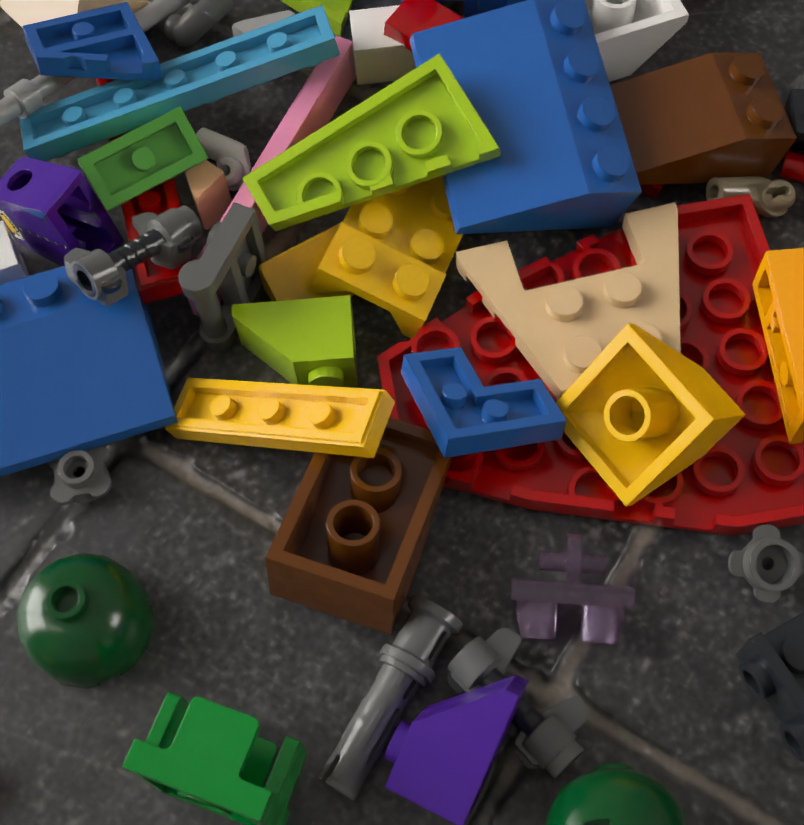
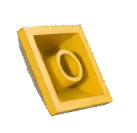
(644, 413)

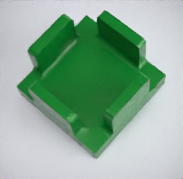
(217, 761)

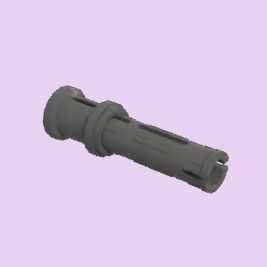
(404, 668)

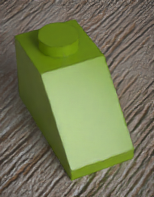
(302, 338)

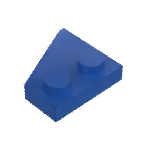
(93, 45)

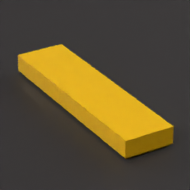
(283, 416)

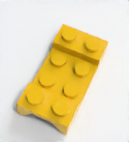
(393, 252)

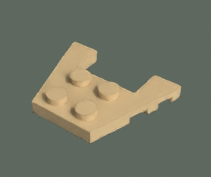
(573, 321)

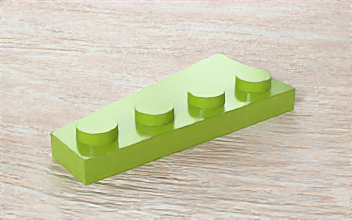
(382, 145)

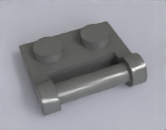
(232, 265)

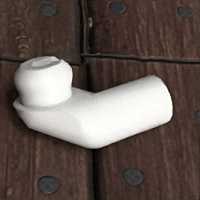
(229, 155)

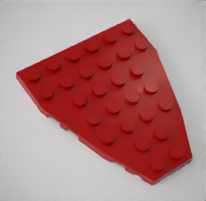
(731, 490)

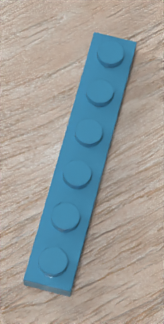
(185, 82)

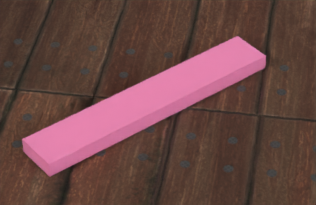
(307, 114)

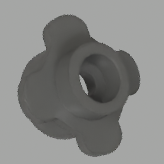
(83, 489)
(785, 568)

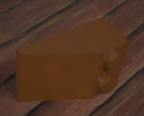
(704, 120)
(360, 528)

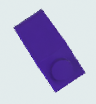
(452, 747)

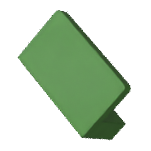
(143, 159)

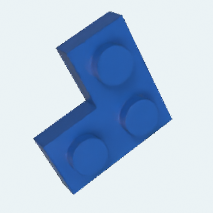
(475, 417)

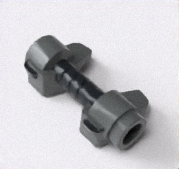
(162, 238)
(544, 736)

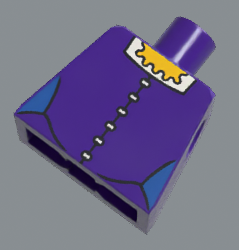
(54, 210)

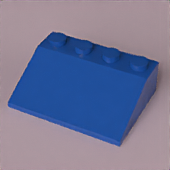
(549, 109)
(75, 370)

